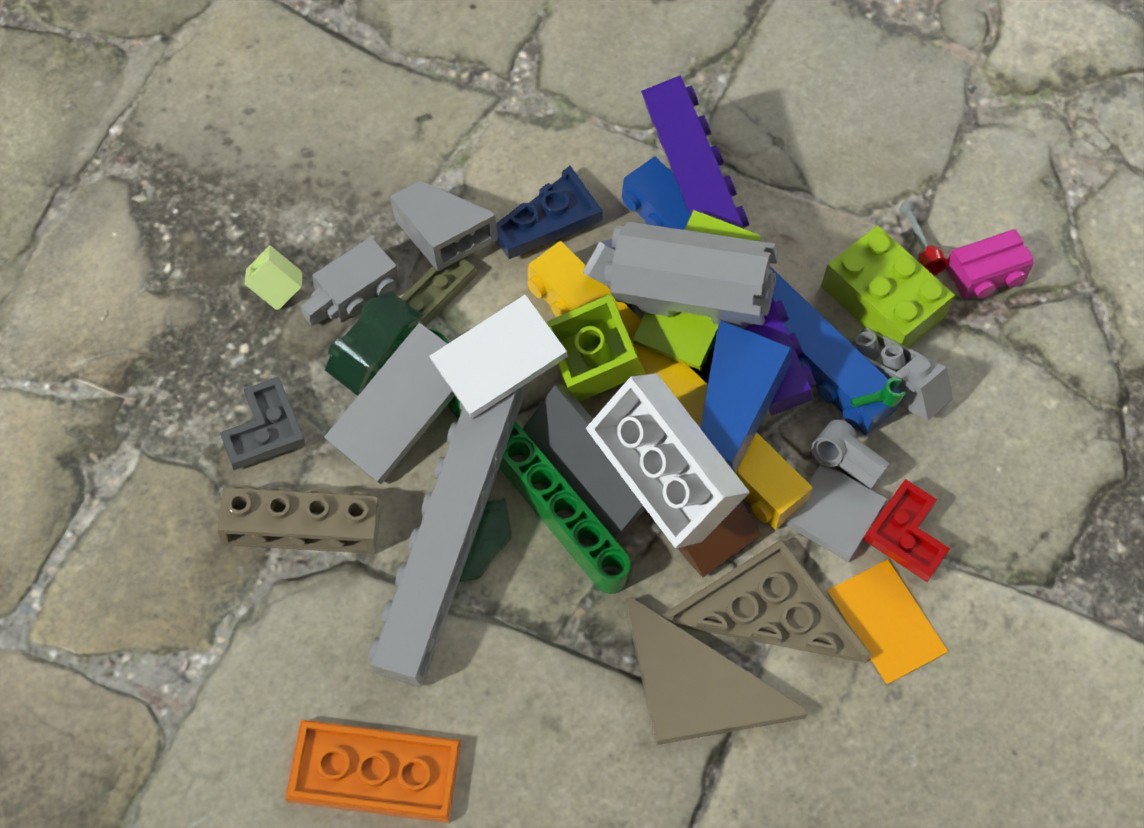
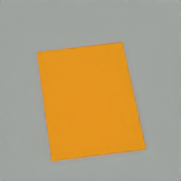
(887, 621)

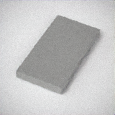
(394, 407)

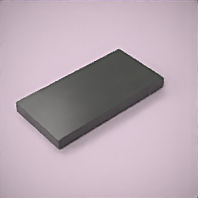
(562, 436)

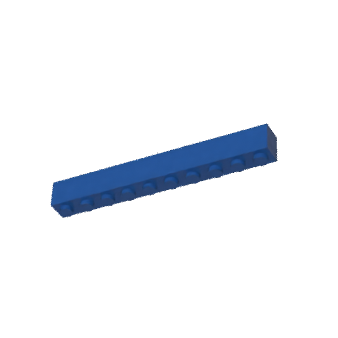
(834, 362)

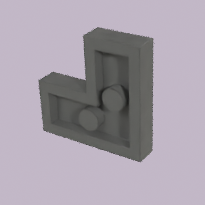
(270, 433)

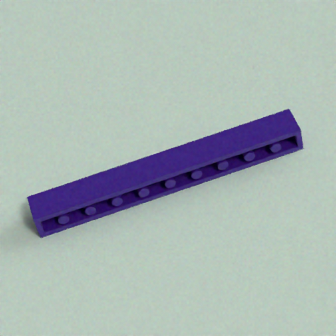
(708, 192)

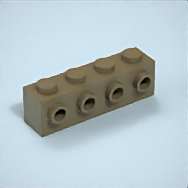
(299, 519)

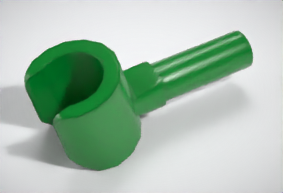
(884, 395)

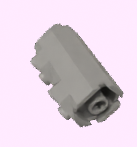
(692, 273)

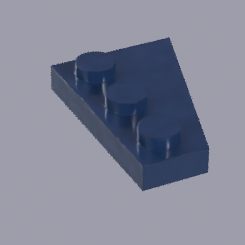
(549, 216)

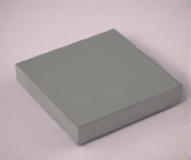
(836, 512)

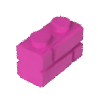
(990, 264)

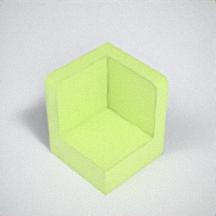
(273, 277)

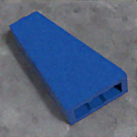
(741, 388)

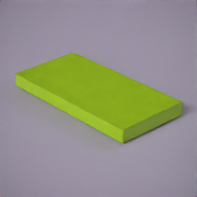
(687, 335)

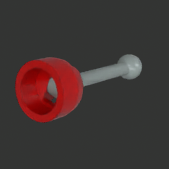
(931, 255)

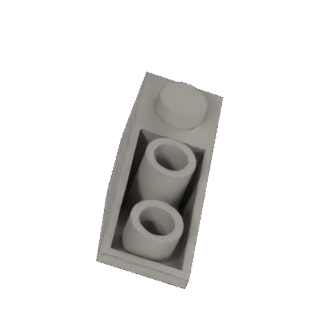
(922, 379)

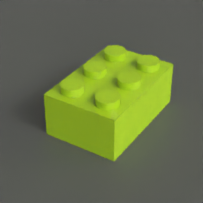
(887, 288)

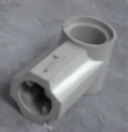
(839, 447)

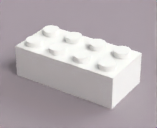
(666, 460)

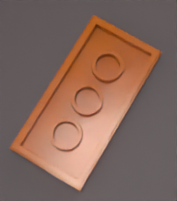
(373, 771)

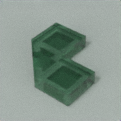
(491, 537)

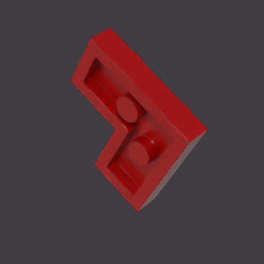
(898, 532)

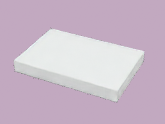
(498, 356)

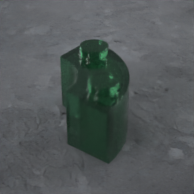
(371, 341)

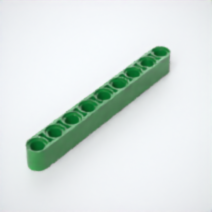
(556, 498)

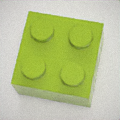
(597, 348)

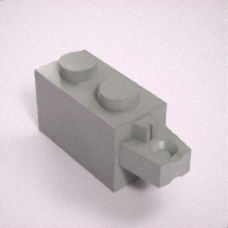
(350, 282)

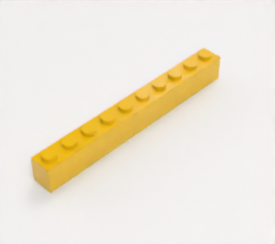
(772, 482)

